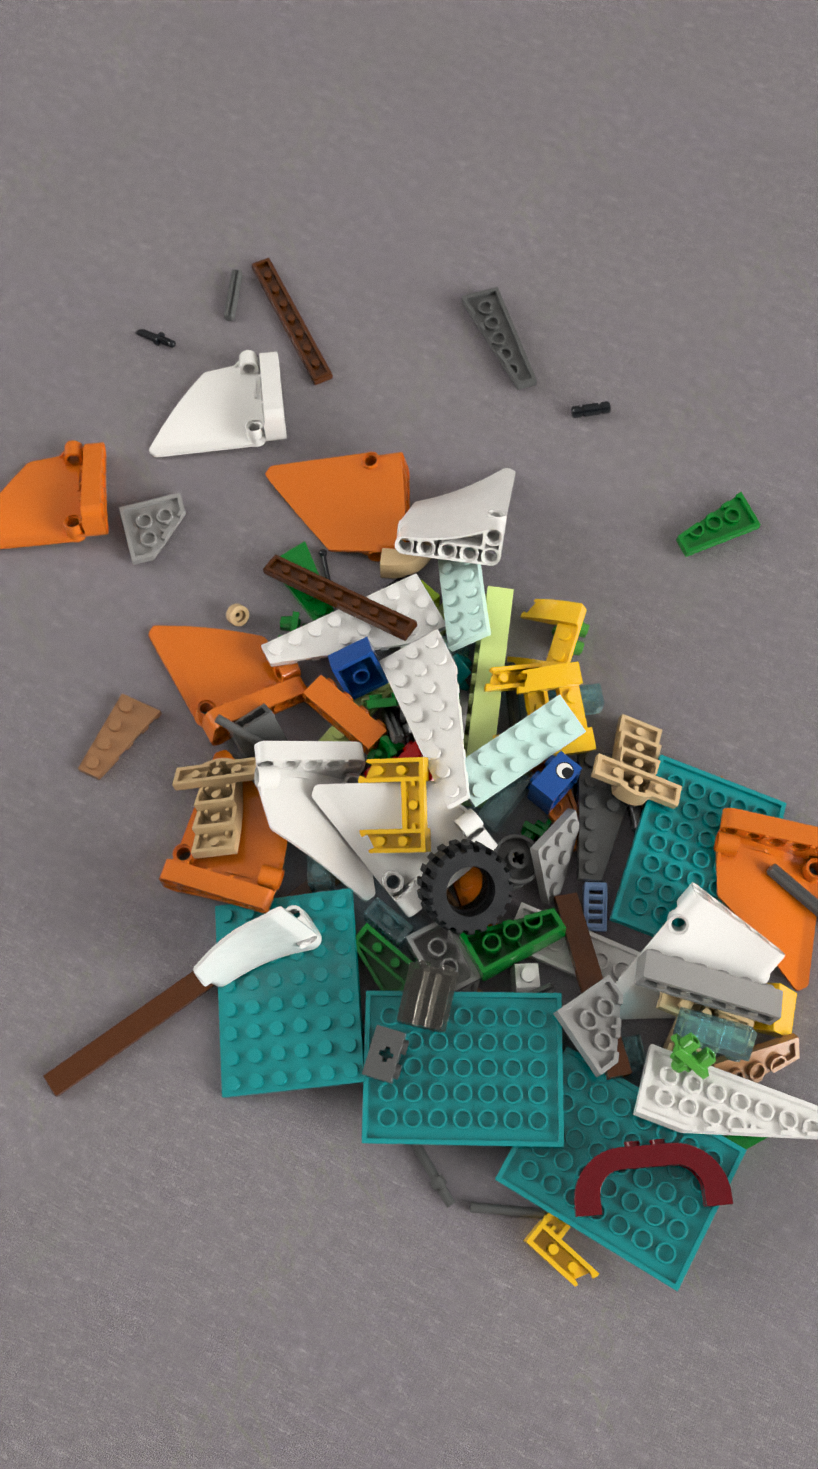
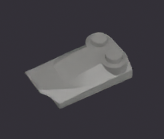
(444, 948)

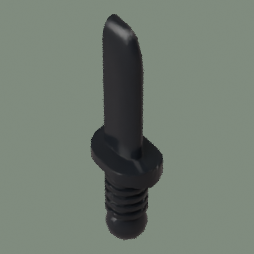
(157, 338)

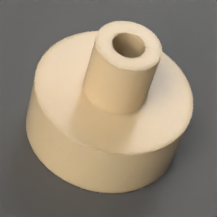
(237, 614)

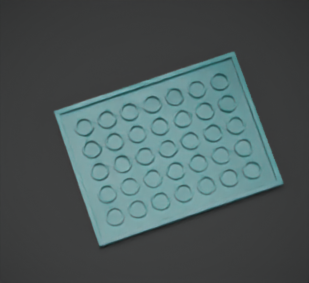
(678, 845)
(297, 1015)
(479, 1083)
(647, 1213)

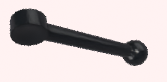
(323, 553)

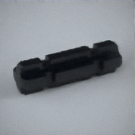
(591, 409)

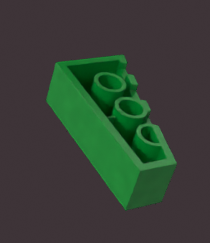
(512, 941)

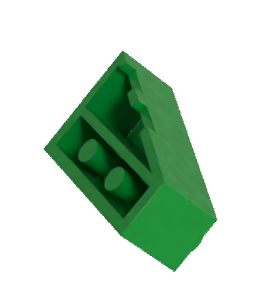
(382, 959)

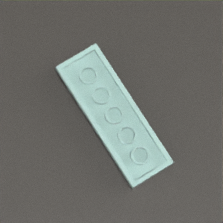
(463, 602)
(520, 749)

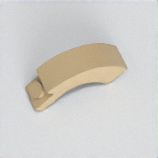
(399, 565)

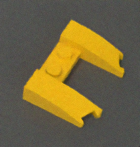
(567, 617)
(509, 678)
(565, 681)
(415, 834)
(548, 1243)

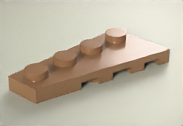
(118, 733)
(764, 1058)

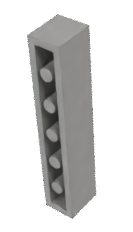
(709, 987)

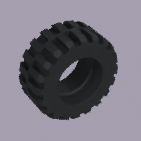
(488, 903)

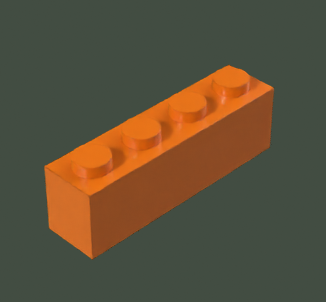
(344, 714)

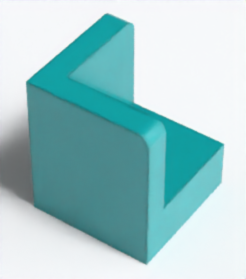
(463, 665)

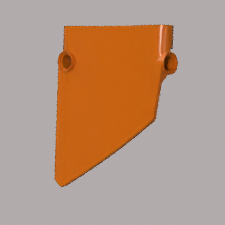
(56, 499)
(348, 499)
(224, 674)
(744, 852)
(236, 879)

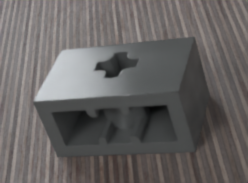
(382, 1040)

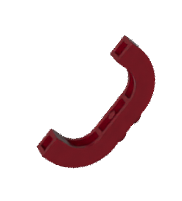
(710, 1175)

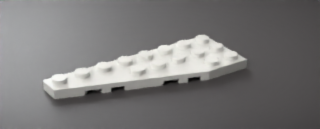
(340, 629)
(428, 695)
(719, 1103)

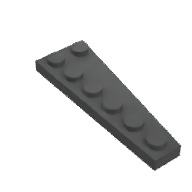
(497, 328)

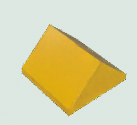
(784, 1024)

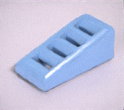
(595, 886)

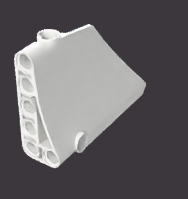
(227, 409)
(462, 519)
(285, 784)
(379, 806)
(708, 937)
(257, 943)

